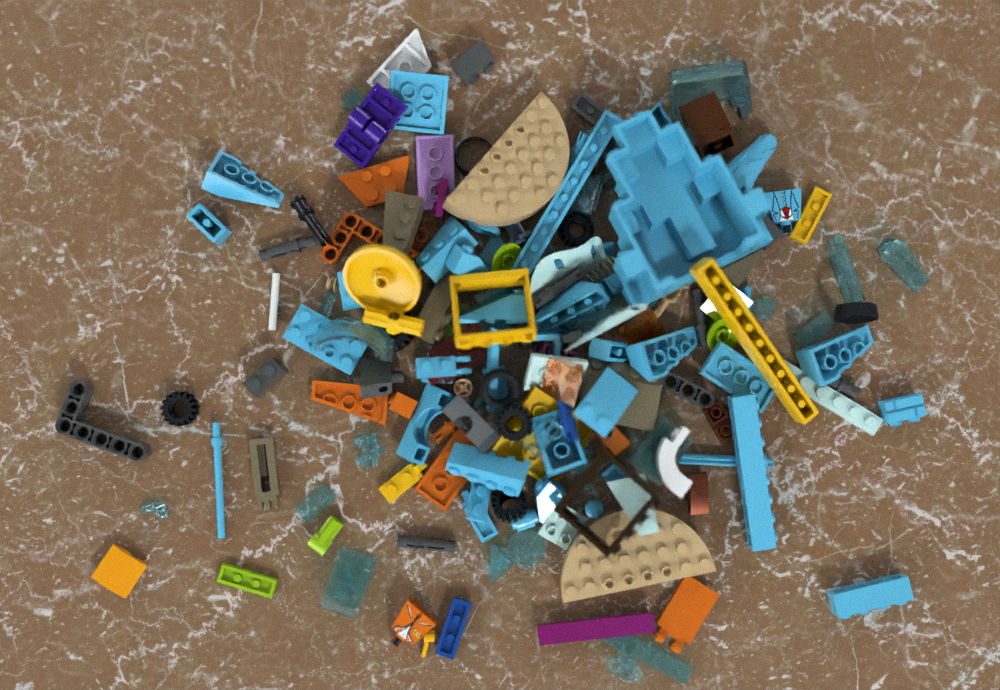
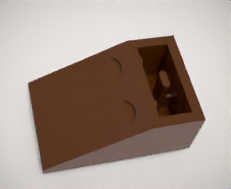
(709, 126)

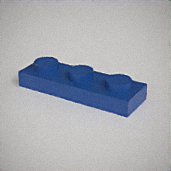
(453, 627)

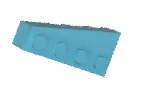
(488, 468)

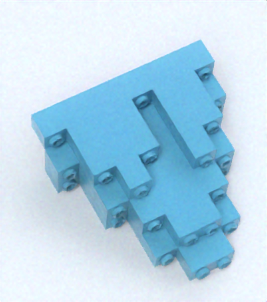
(675, 209)

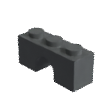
(481, 433)

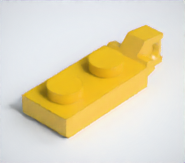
(402, 481)

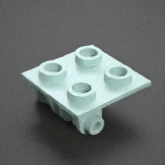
(559, 530)

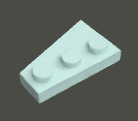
(632, 499)

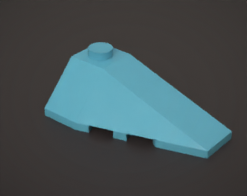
(232, 180)

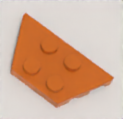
(372, 182)

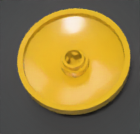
(382, 278)

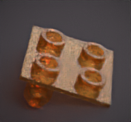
(641, 327)
(563, 381)

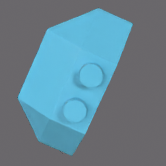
(570, 306)

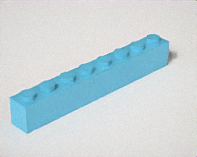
(752, 472)

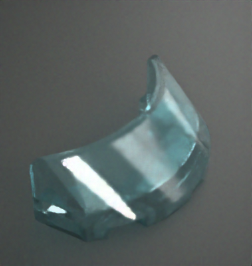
(354, 329)

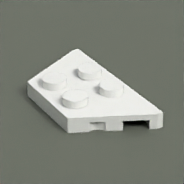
(407, 57)

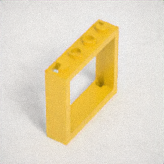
(488, 281)

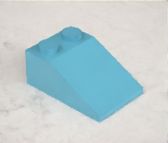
(605, 402)
(559, 454)

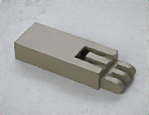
(265, 463)

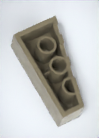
(401, 220)

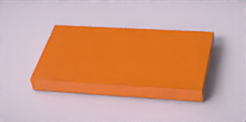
(438, 483)

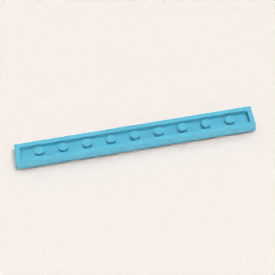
(567, 192)

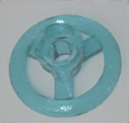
(626, 666)

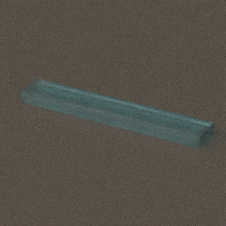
(651, 656)

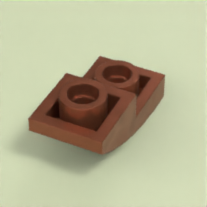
(719, 422)
(698, 493)

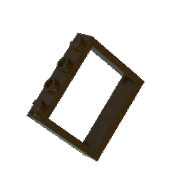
(591, 536)

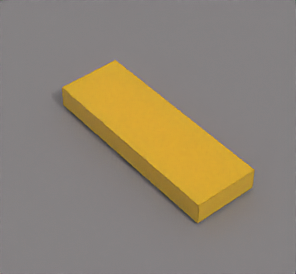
(810, 215)

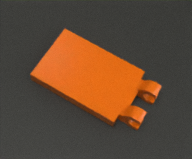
(685, 612)

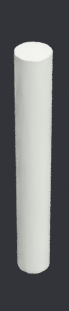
(274, 301)

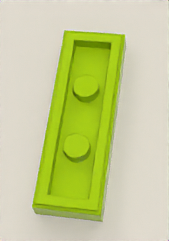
(247, 580)

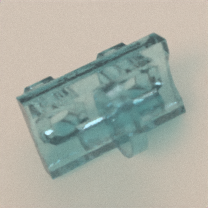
(370, 450)

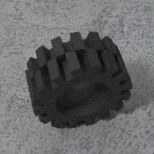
(576, 218)
(169, 413)
(510, 434)
(509, 514)

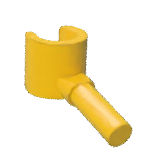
(428, 637)

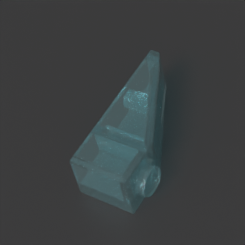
(903, 263)

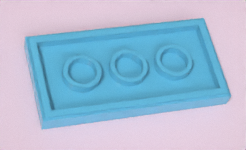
(736, 374)

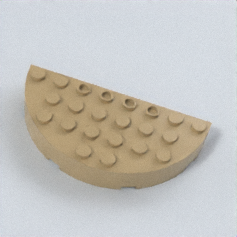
(518, 170)
(642, 560)

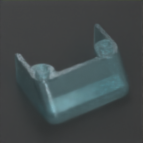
(726, 79)

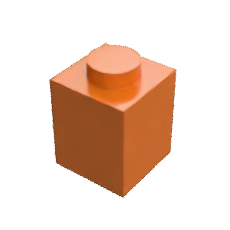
(402, 404)

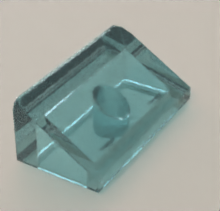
(814, 329)

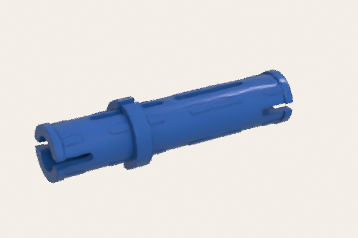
(567, 421)

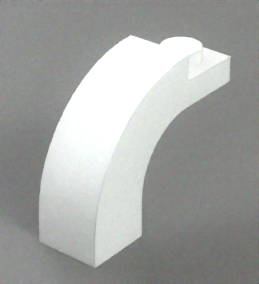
(666, 464)

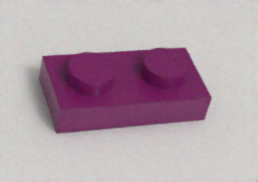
(442, 192)

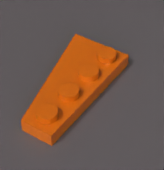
(348, 398)

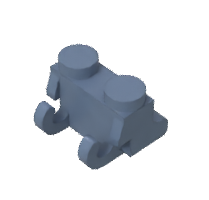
(516, 233)

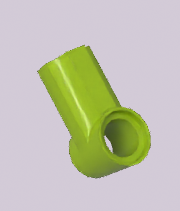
(323, 538)

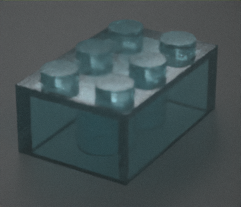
(644, 454)

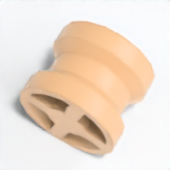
(463, 387)

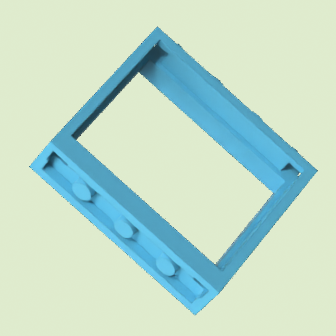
(493, 358)

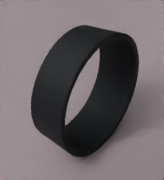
(463, 171)
(856, 312)

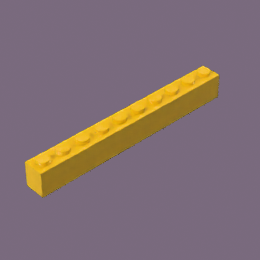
(753, 340)

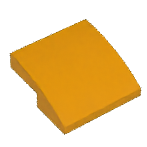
(119, 570)

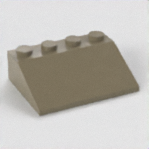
(644, 406)

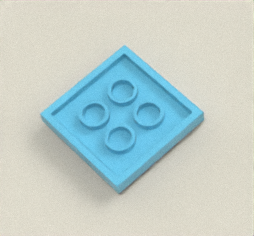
(425, 98)

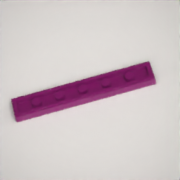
(596, 628)

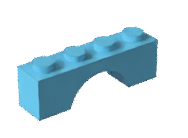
(414, 443)

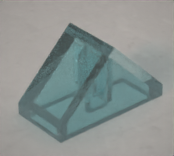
(499, 562)

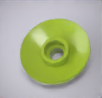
(505, 257)
(721, 332)

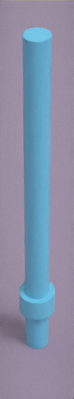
(216, 442)

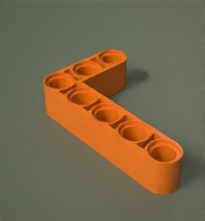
(351, 232)

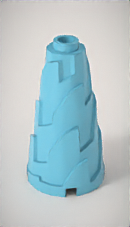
(750, 161)

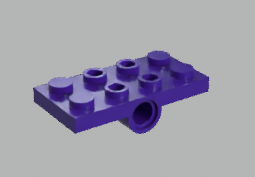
(370, 125)

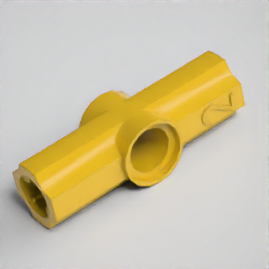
(393, 321)

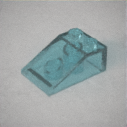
(348, 583)

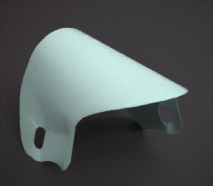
(547, 274)

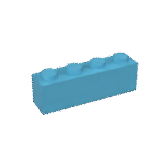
(870, 595)

